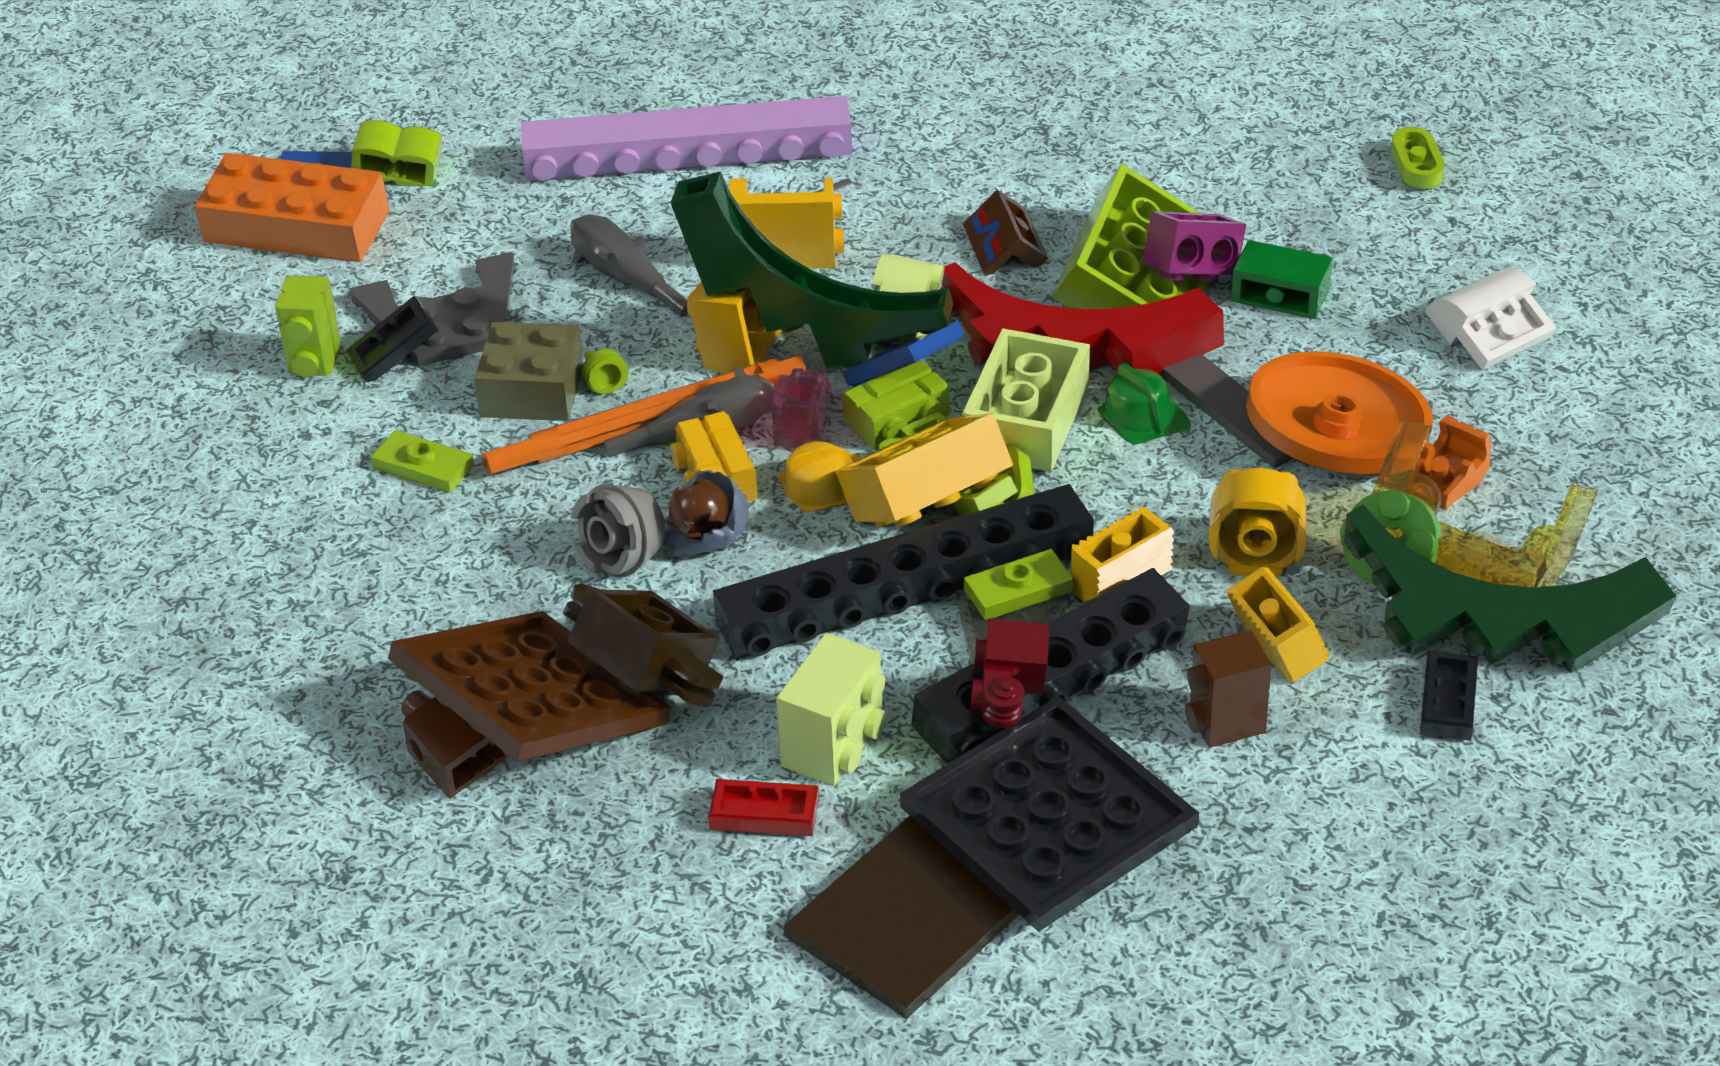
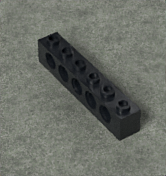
(1082, 651)

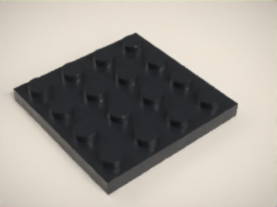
(1049, 812)

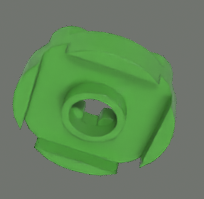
(1402, 511)

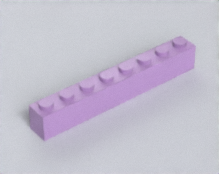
(686, 138)

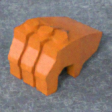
(1456, 459)

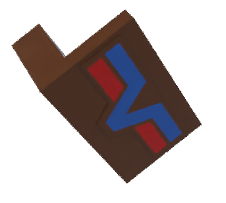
(1003, 230)

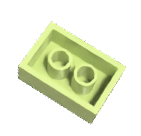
(1033, 392)

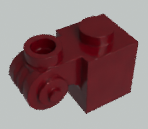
(1012, 664)

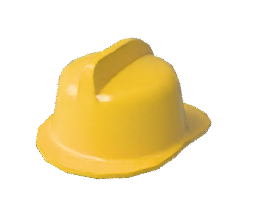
(811, 475)

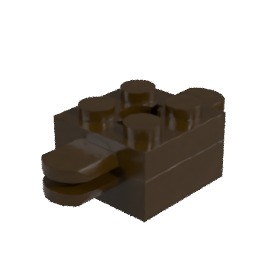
(644, 642)

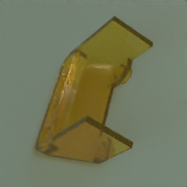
(1544, 552)

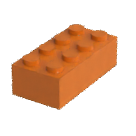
(292, 207)

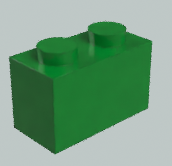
(1281, 279)

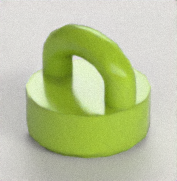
(604, 371)

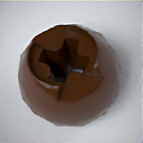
(698, 508)

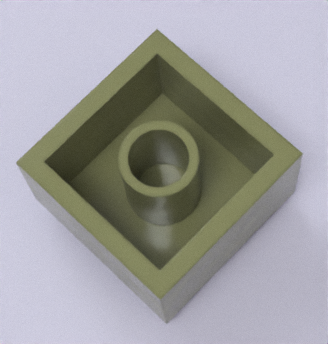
(529, 371)

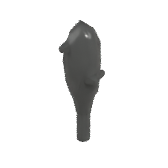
(621, 258)
(741, 397)

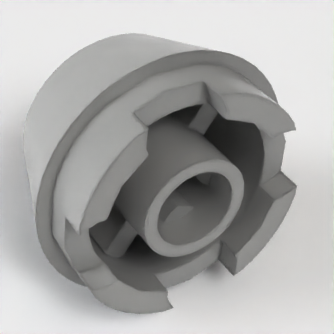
(618, 529)

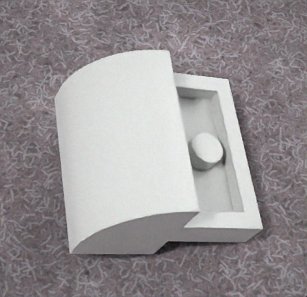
(1492, 317)

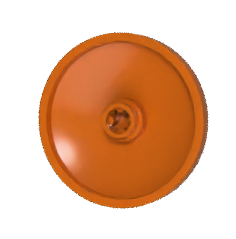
(1333, 409)

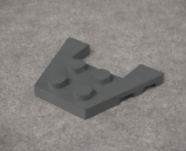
(460, 316)

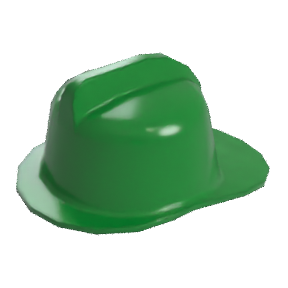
(1141, 406)

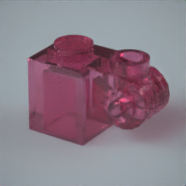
(800, 407)

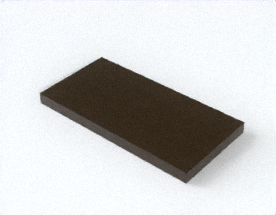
(901, 919)

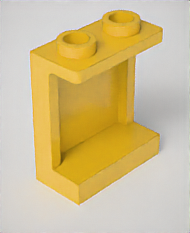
(796, 222)

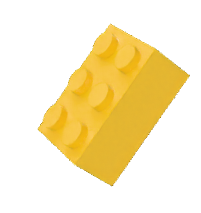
(924, 470)

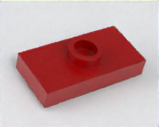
(764, 807)

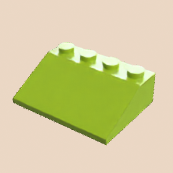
(1109, 252)

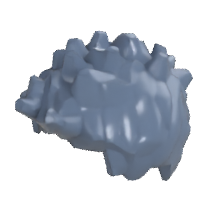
(714, 537)

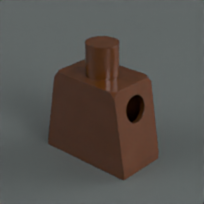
(446, 744)

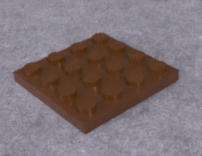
(525, 685)

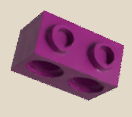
(1193, 244)

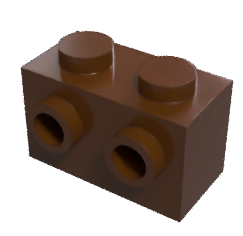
(1228, 689)

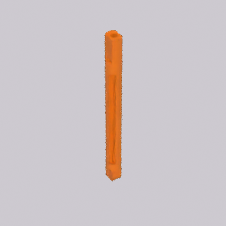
(595, 428)

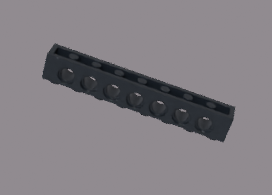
(895, 572)

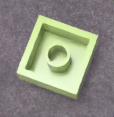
(831, 709)

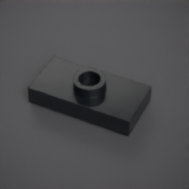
(392, 339)
(1449, 695)

